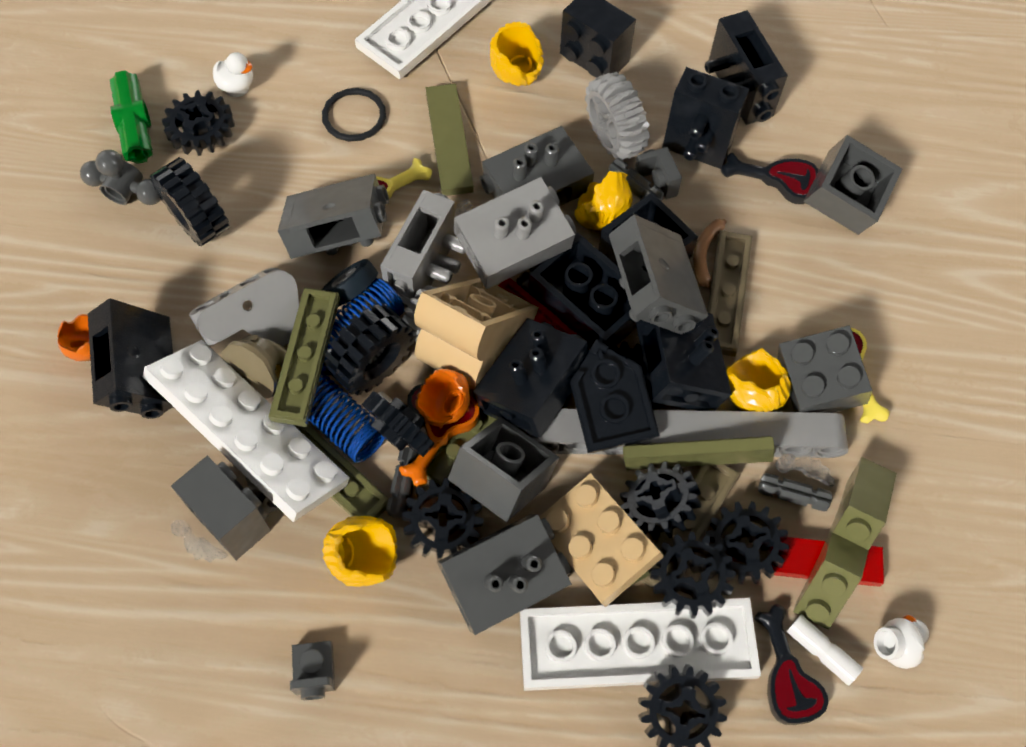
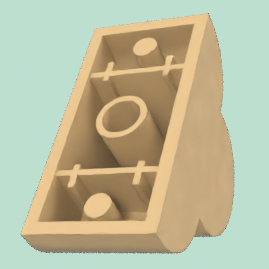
(467, 326)

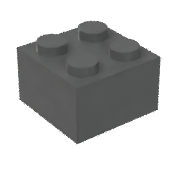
(853, 185)
(825, 372)
(503, 468)
(223, 506)

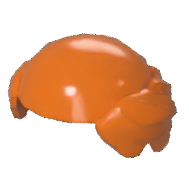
(74, 338)
(443, 397)

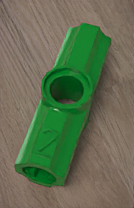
(131, 117)

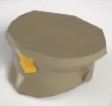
(257, 362)

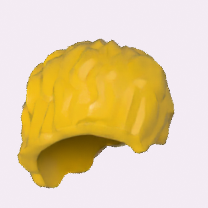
(516, 54)
(604, 201)
(758, 382)
(361, 550)

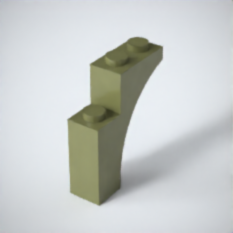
(845, 551)

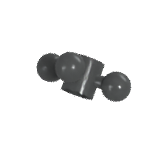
(118, 179)

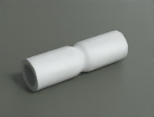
(829, 654)

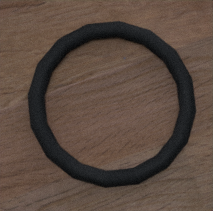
(358, 137)

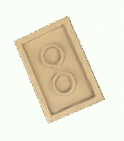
(600, 540)

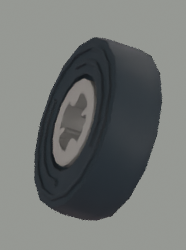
(352, 280)

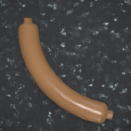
(701, 248)

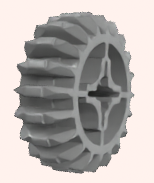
(617, 115)

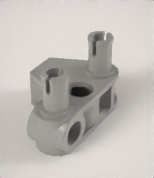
(270, 316)

